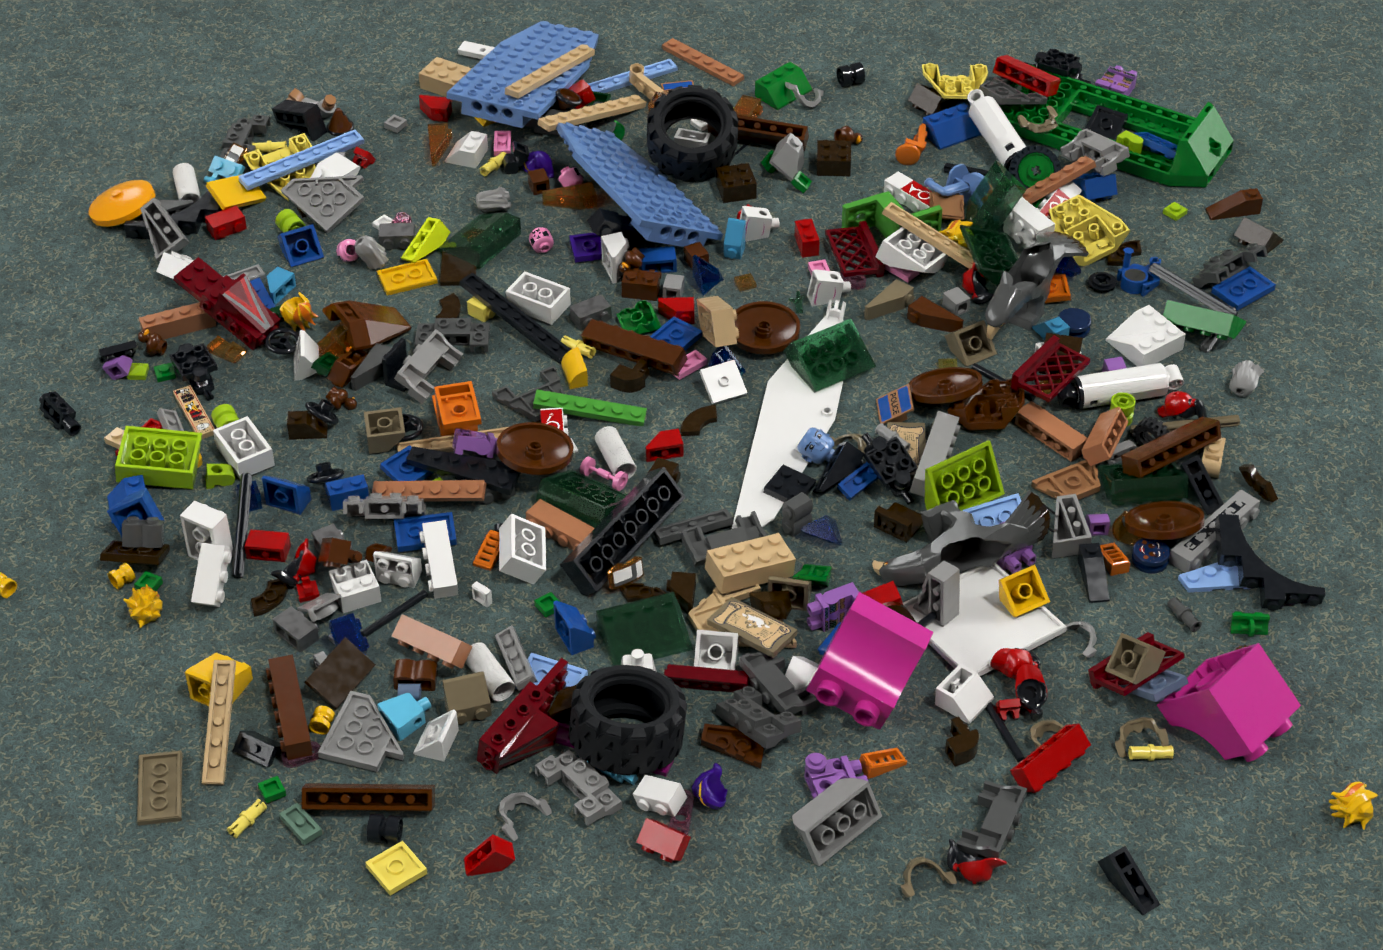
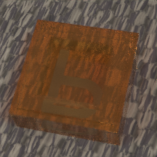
(745, 282)

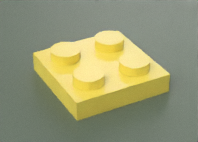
(396, 868)

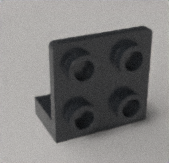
(393, 362)

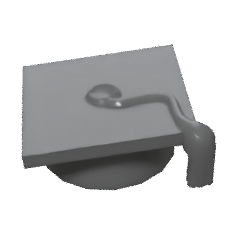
(320, 606)

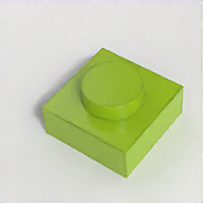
(1175, 211)

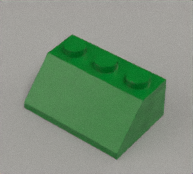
(772, 86)

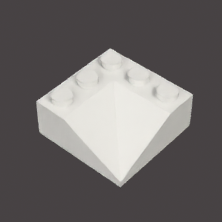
(910, 253)
(1147, 337)

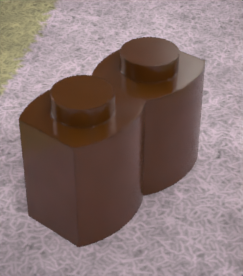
(416, 672)

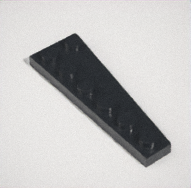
(493, 472)

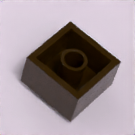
(833, 158)
(736, 183)

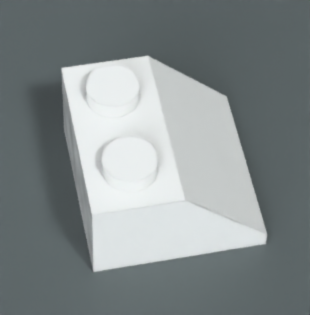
(469, 150)
(335, 166)
(613, 252)

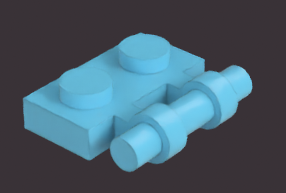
(223, 168)

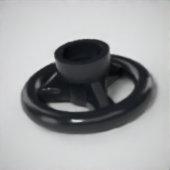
(282, 344)
(323, 411)
(408, 425)
(325, 473)

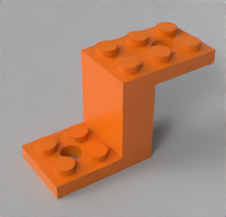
(456, 408)

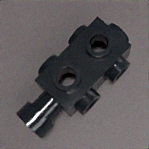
(59, 413)

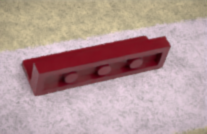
(707, 678)

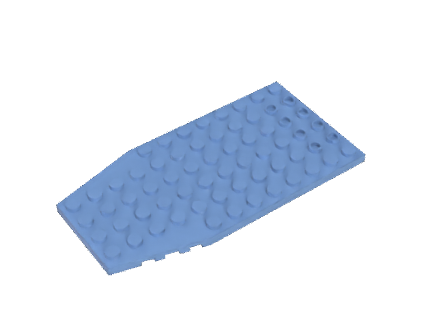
(511, 60)
(638, 187)

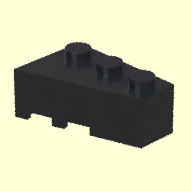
(302, 117)
(608, 222)

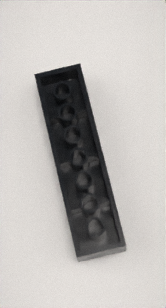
(623, 530)

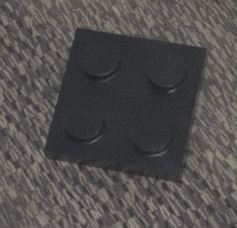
(1107, 122)
(112, 352)
(788, 483)

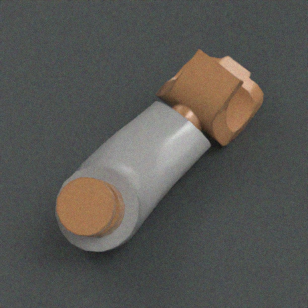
(326, 105)

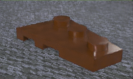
(732, 743)

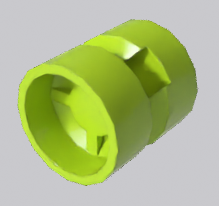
(288, 220)
(1126, 403)
(223, 415)

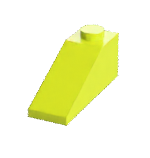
(429, 238)

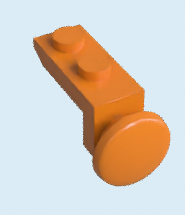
(911, 150)

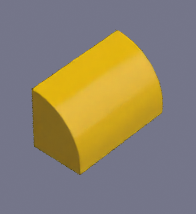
(574, 369)

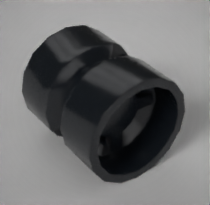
(850, 74)
(384, 828)

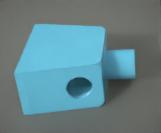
(404, 714)

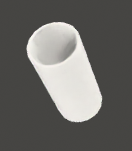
(186, 182)
(610, 440)
(493, 671)

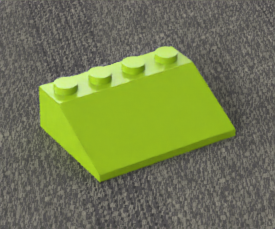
(159, 455)
(966, 478)

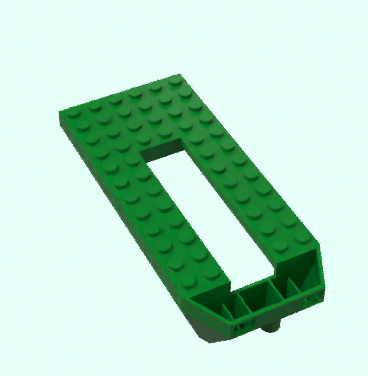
(1200, 140)

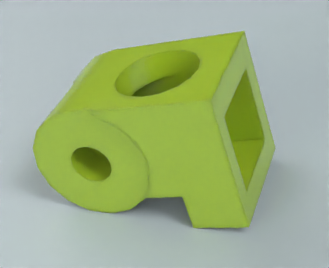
(1131, 141)
(219, 475)

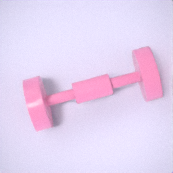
(619, 480)

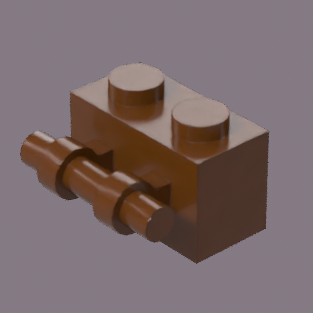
(641, 284)
(337, 552)

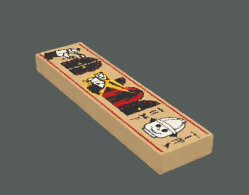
(194, 411)

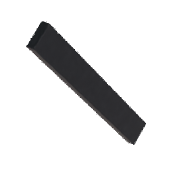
(514, 317)

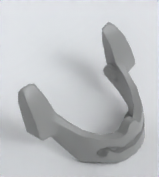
(818, 93)
(1090, 651)
(509, 803)

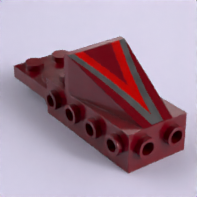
(229, 302)
(524, 724)

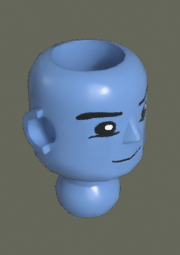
(816, 446)

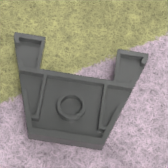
(1006, 94)
(524, 402)

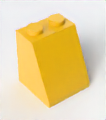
(200, 678)

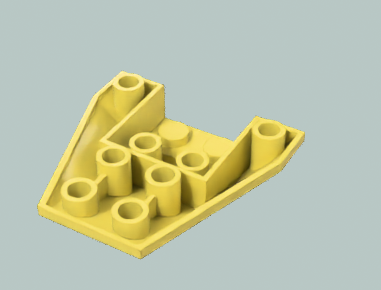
(955, 86)
(296, 144)
(1091, 225)

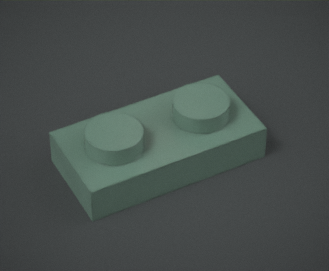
(300, 823)

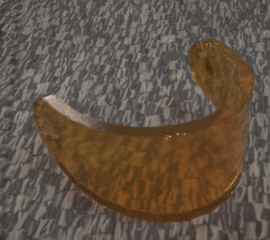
(1120, 532)

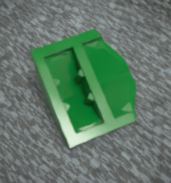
(817, 574)

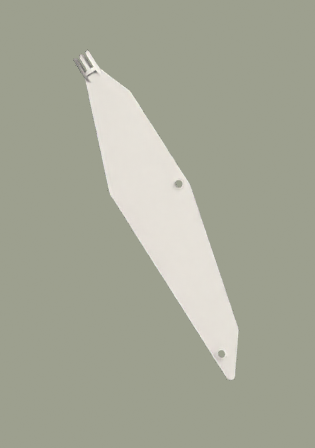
(784, 418)

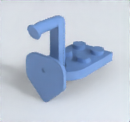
(958, 181)

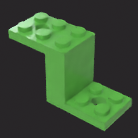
(871, 212)

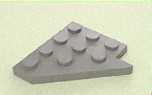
(325, 198)
(360, 735)

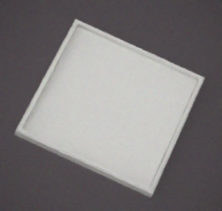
(986, 624)

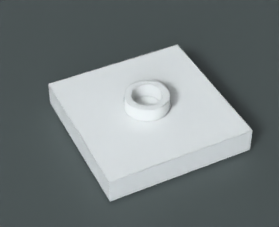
(723, 382)

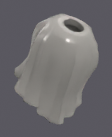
(493, 200)
(370, 252)
(1245, 378)

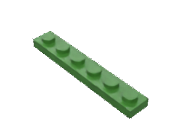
(590, 408)

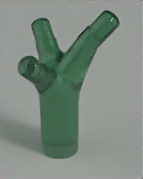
(798, 302)

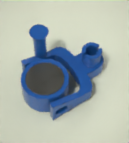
(1135, 276)

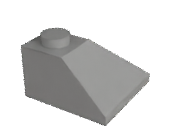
(788, 156)

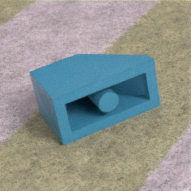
(735, 238)
(280, 283)
(1053, 326)

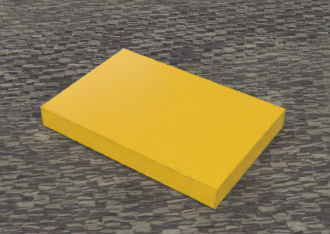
(230, 193)
(407, 277)

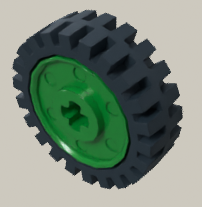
(1030, 157)

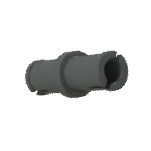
(1184, 614)

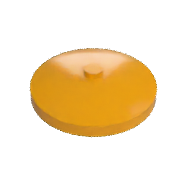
(121, 203)

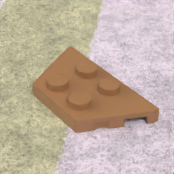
(1074, 479)

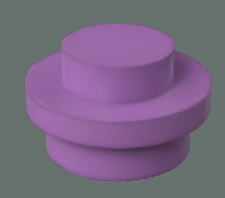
(815, 762)

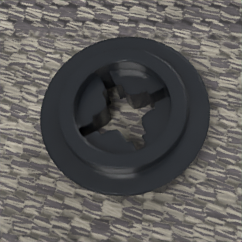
(1099, 277)

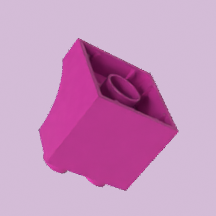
(869, 661)
(1234, 703)

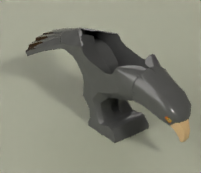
(1027, 284)
(965, 544)

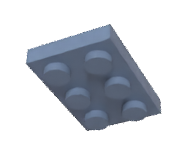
(1161, 686)

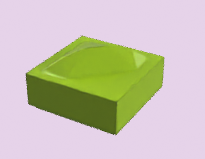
(138, 371)

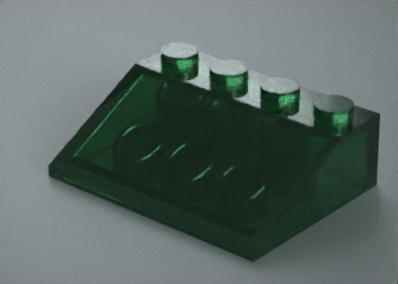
(993, 198)
(483, 238)
(990, 251)
(829, 356)
(1162, 484)
(579, 496)
(645, 624)

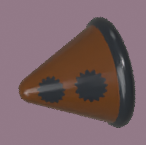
(567, 99)
(339, 123)

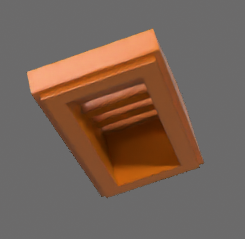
(491, 539)
(1118, 567)
(873, 769)

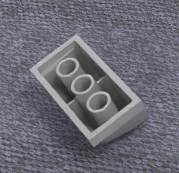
(836, 817)

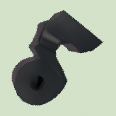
(518, 158)

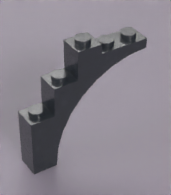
(187, 220)
(1254, 573)

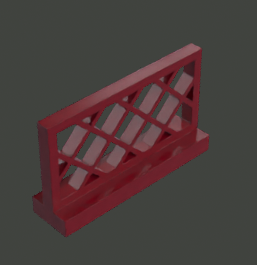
(868, 248)
(1038, 363)
(1100, 677)

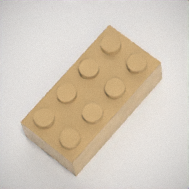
(441, 76)
(717, 321)
(749, 563)

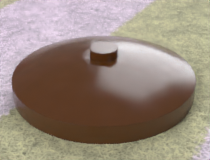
(766, 327)
(945, 385)
(534, 448)
(1164, 520)

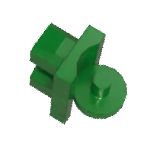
(1249, 623)

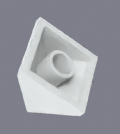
(305, 354)
(716, 649)
(801, 672)
(438, 737)

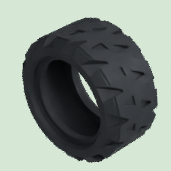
(697, 104)
(624, 746)

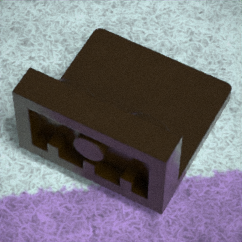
(898, 521)

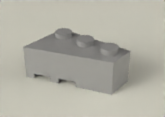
(162, 229)
(1069, 527)
(940, 593)

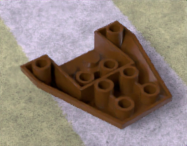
(367, 322)
(990, 407)

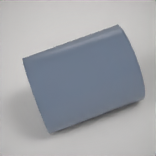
(414, 689)

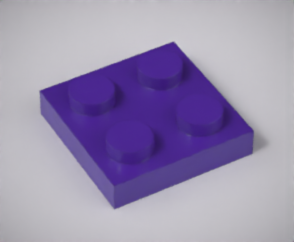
(586, 247)

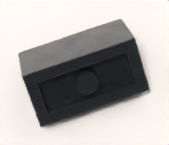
(257, 747)

